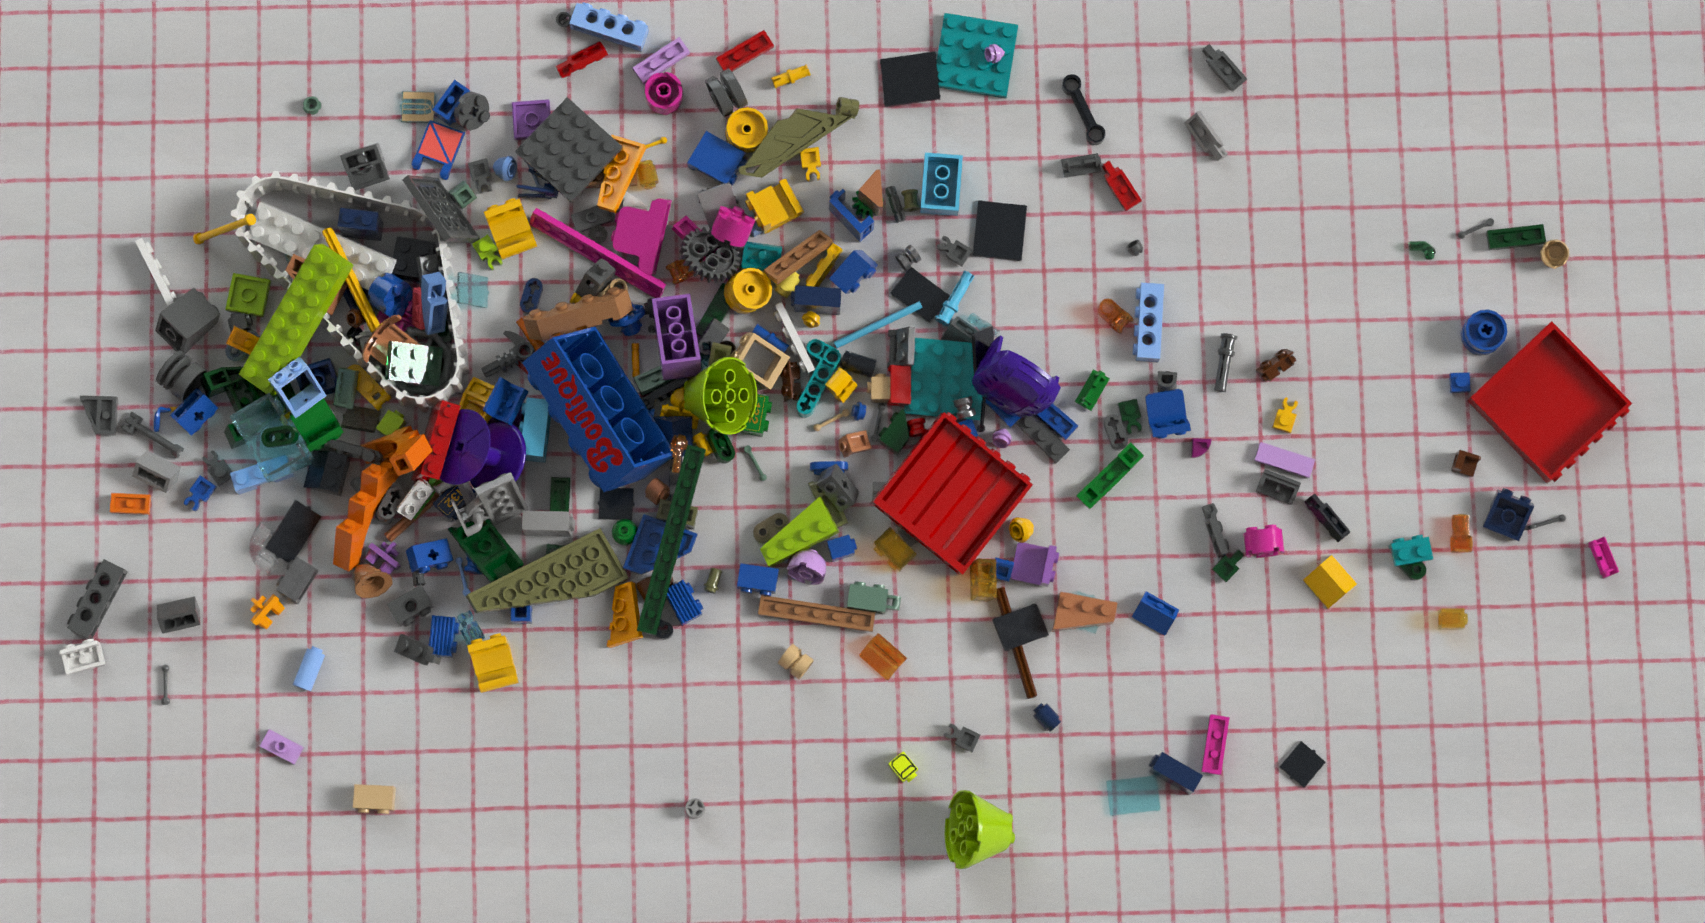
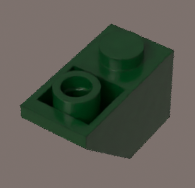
(896, 435)

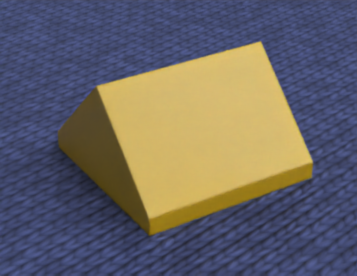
(1329, 582)

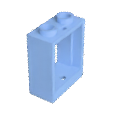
(312, 393)

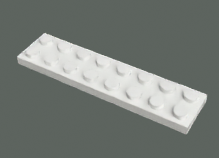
(297, 236)

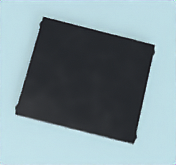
(910, 79)
(999, 230)

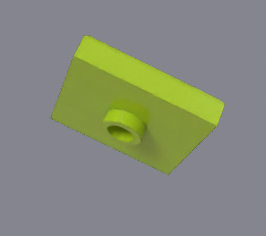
(248, 295)

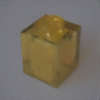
(1452, 619)

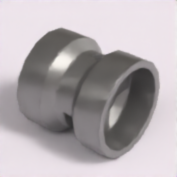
(908, 257)
(964, 407)

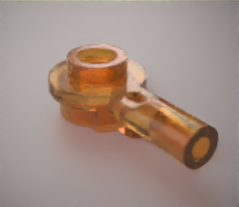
(678, 445)

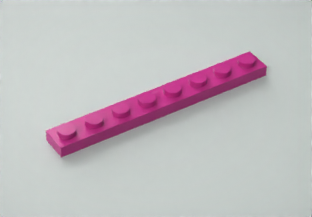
(595, 252)

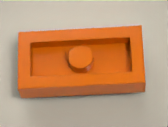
(130, 503)

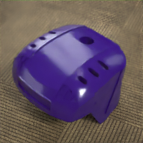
(1014, 382)

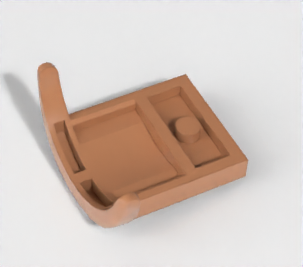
(378, 342)

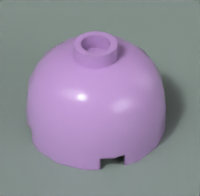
(807, 566)

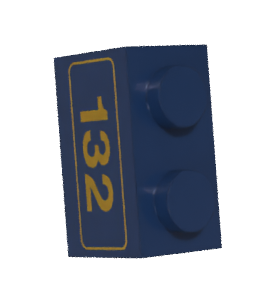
(445, 506)

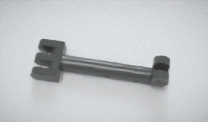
(175, 449)

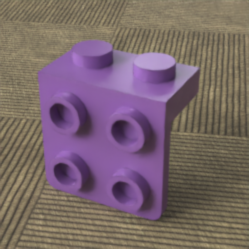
(1034, 564)

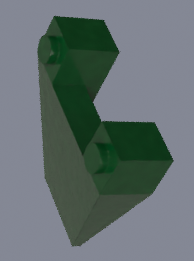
(239, 393)

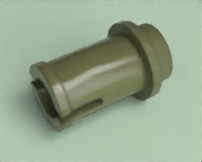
(713, 580)

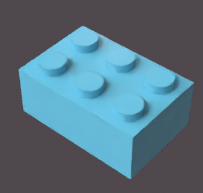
(941, 184)
(535, 429)

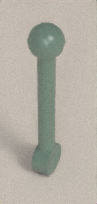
(748, 449)

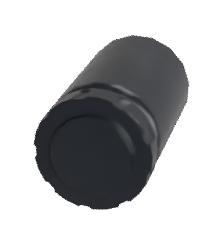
(858, 364)

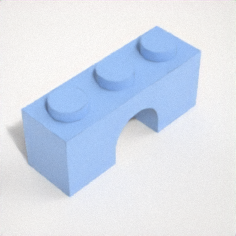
(249, 478)

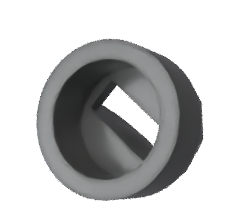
(561, 16)
(1135, 247)

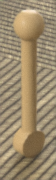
(845, 413)

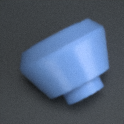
(505, 168)

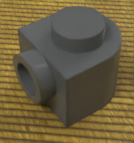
(240, 320)
(1166, 381)

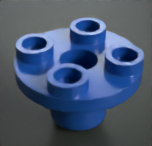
(630, 323)

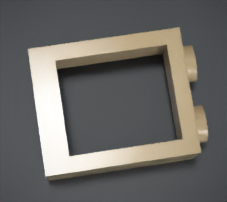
(776, 365)

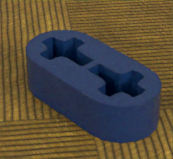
(527, 295)

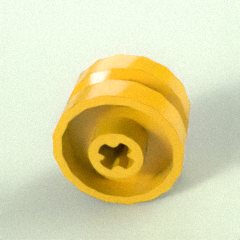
(742, 119)
(748, 290)

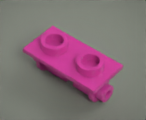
(1603, 557)

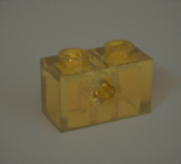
(983, 580)

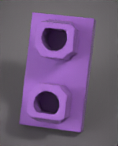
(375, 553)

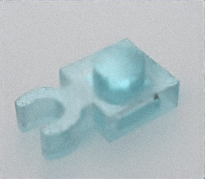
(977, 321)

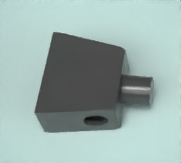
(600, 274)

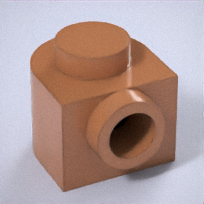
(657, 490)

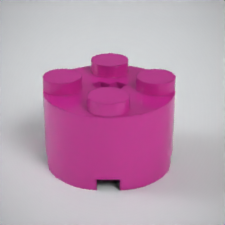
(664, 103)
(732, 226)
(1263, 541)

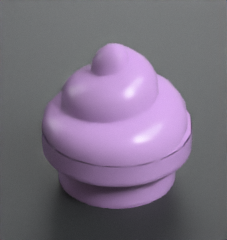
(994, 53)
(1001, 438)

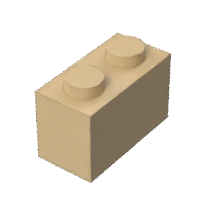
(374, 798)

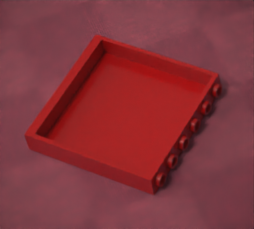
(1550, 403)

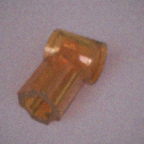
(1460, 539)

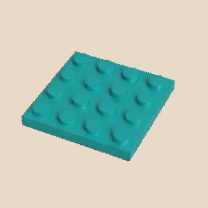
(962, 55)
(940, 376)

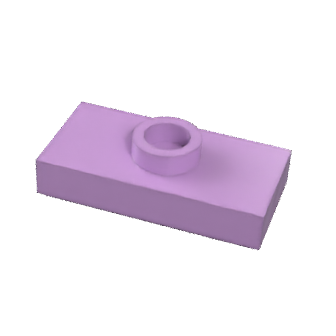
(281, 746)

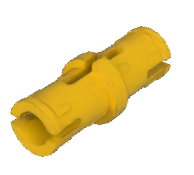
(790, 76)

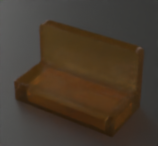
(882, 656)

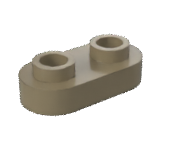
(770, 527)

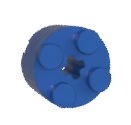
(390, 295)

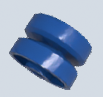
(1491, 339)

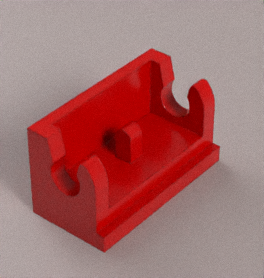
(900, 385)

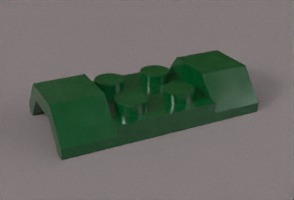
(487, 550)

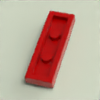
(745, 52)

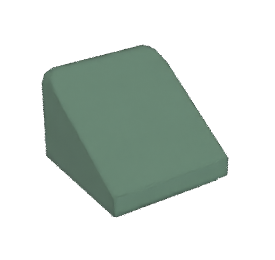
(463, 194)

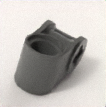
(715, 333)

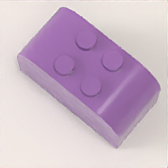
(676, 337)

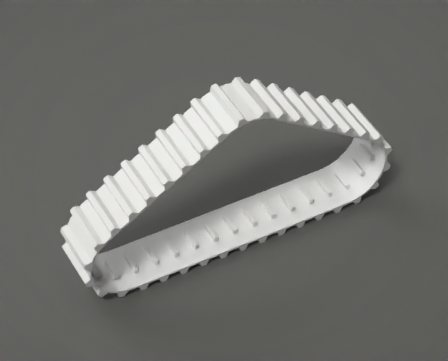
(276, 182)

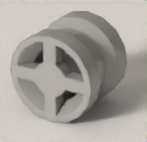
(693, 806)

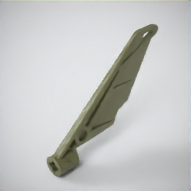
(796, 134)

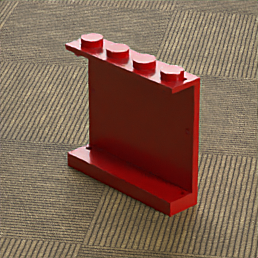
(438, 434)

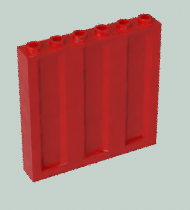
(952, 493)

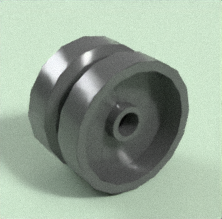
(726, 92)

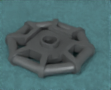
(447, 355)

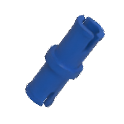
(770, 338)

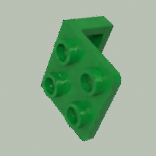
(318, 425)

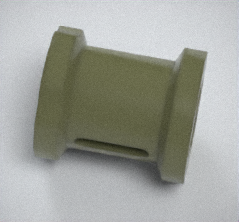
(910, 200)

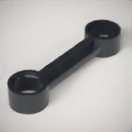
(1083, 109)

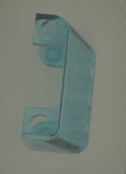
(277, 461)

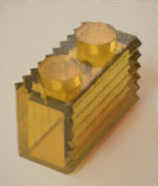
(894, 550)

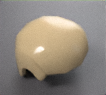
(1554, 253)

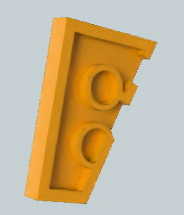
(625, 615)

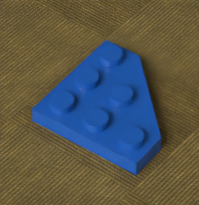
(647, 543)

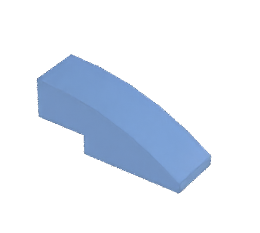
(434, 302)

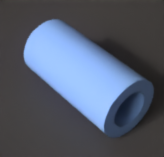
(309, 668)

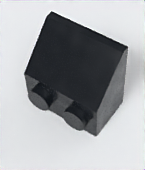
(327, 472)

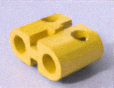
(841, 385)

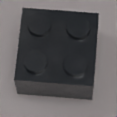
(406, 252)

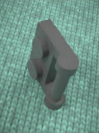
(902, 346)

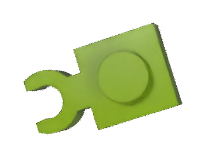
(486, 249)

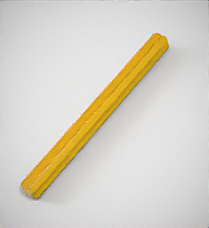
(353, 282)

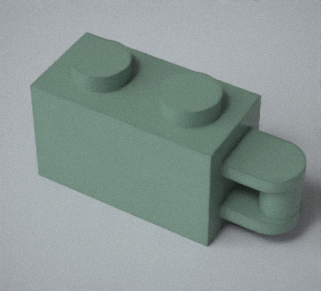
(871, 598)

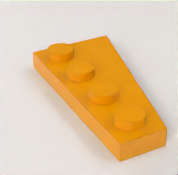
(619, 174)

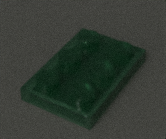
(413, 363)

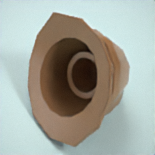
(370, 581)

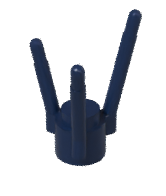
(548, 190)

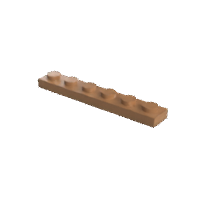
(816, 613)

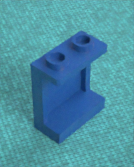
(717, 159)
(858, 229)

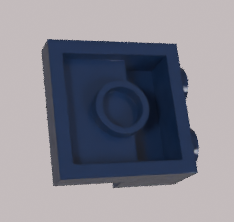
(1508, 514)

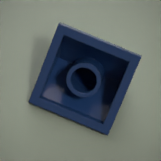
(324, 373)
(675, 426)

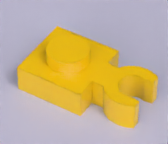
(811, 160)
(1285, 418)

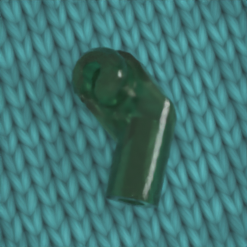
(1424, 247)

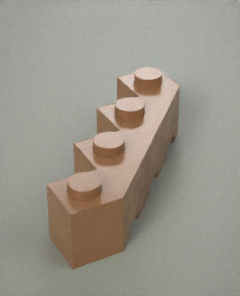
(588, 311)

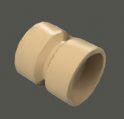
(795, 661)

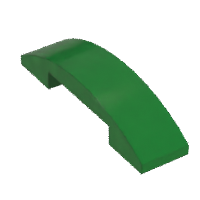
(1110, 476)

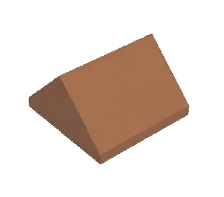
(871, 193)

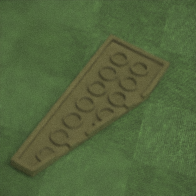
(568, 573)

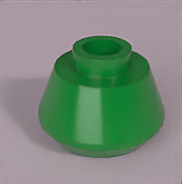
(618, 533)

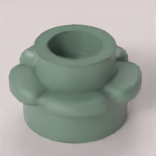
(311, 100)

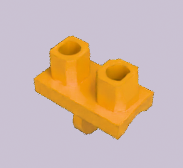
(271, 604)

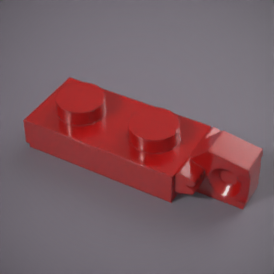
(582, 59)
(1121, 186)

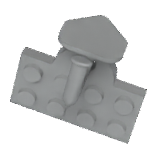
(496, 500)

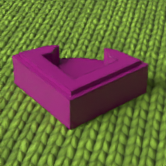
(1199, 447)

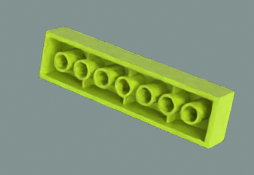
(297, 316)

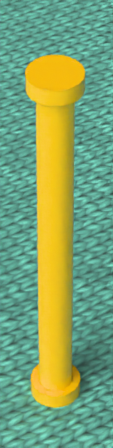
(249, 220)

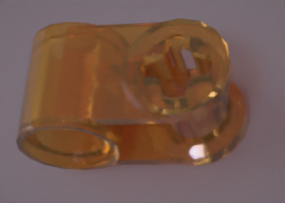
(682, 270)
(1115, 316)

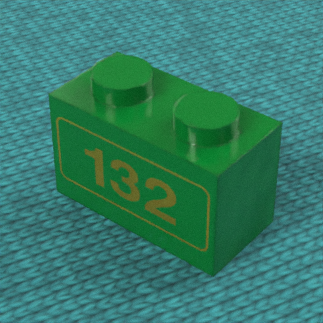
(759, 424)

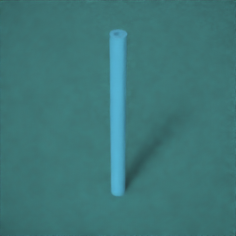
(878, 324)

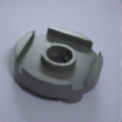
(479, 115)

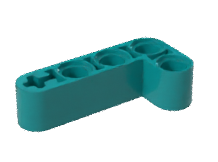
(815, 380)

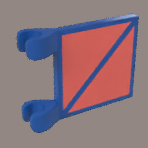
(439, 145)

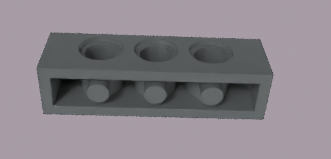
(107, 593)

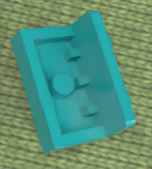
(760, 255)
(1411, 551)

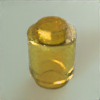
(647, 174)

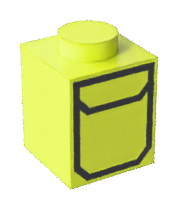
(903, 767)

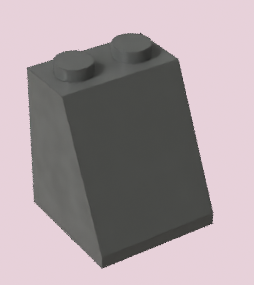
(187, 320)

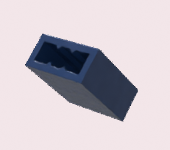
(360, 224)
(816, 299)
(1175, 772)

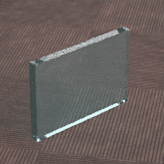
(1133, 795)

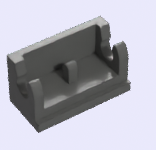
(1278, 487)

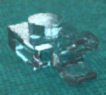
(470, 629)

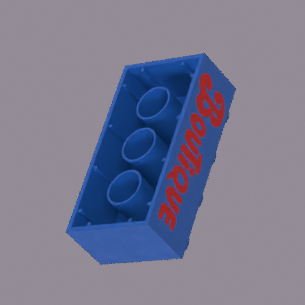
(598, 409)

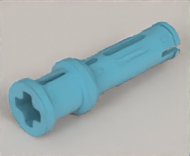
(951, 305)

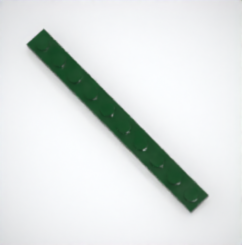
(671, 540)

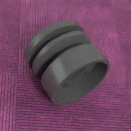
(180, 375)

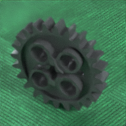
(716, 266)

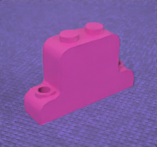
(642, 233)

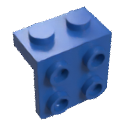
(1167, 413)

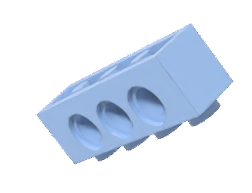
(597, 29)
(1155, 293)

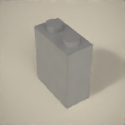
(547, 523)

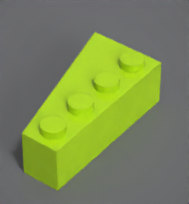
(802, 533)

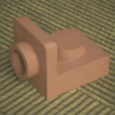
(854, 443)

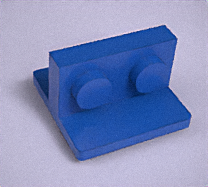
(505, 401)

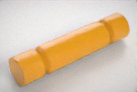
(635, 359)

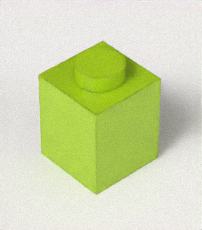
(391, 422)

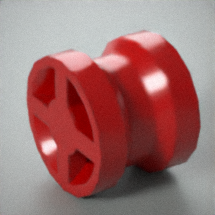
(916, 427)

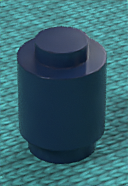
(1046, 717)

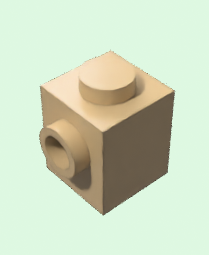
(879, 388)

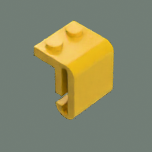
(774, 206)
(510, 228)
(493, 662)

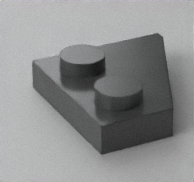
(101, 413)

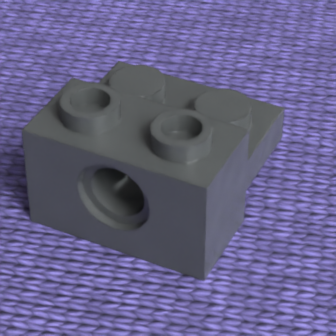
(361, 158)

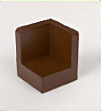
(1465, 463)

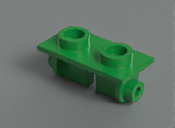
(1092, 389)

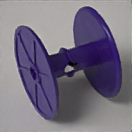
(482, 451)

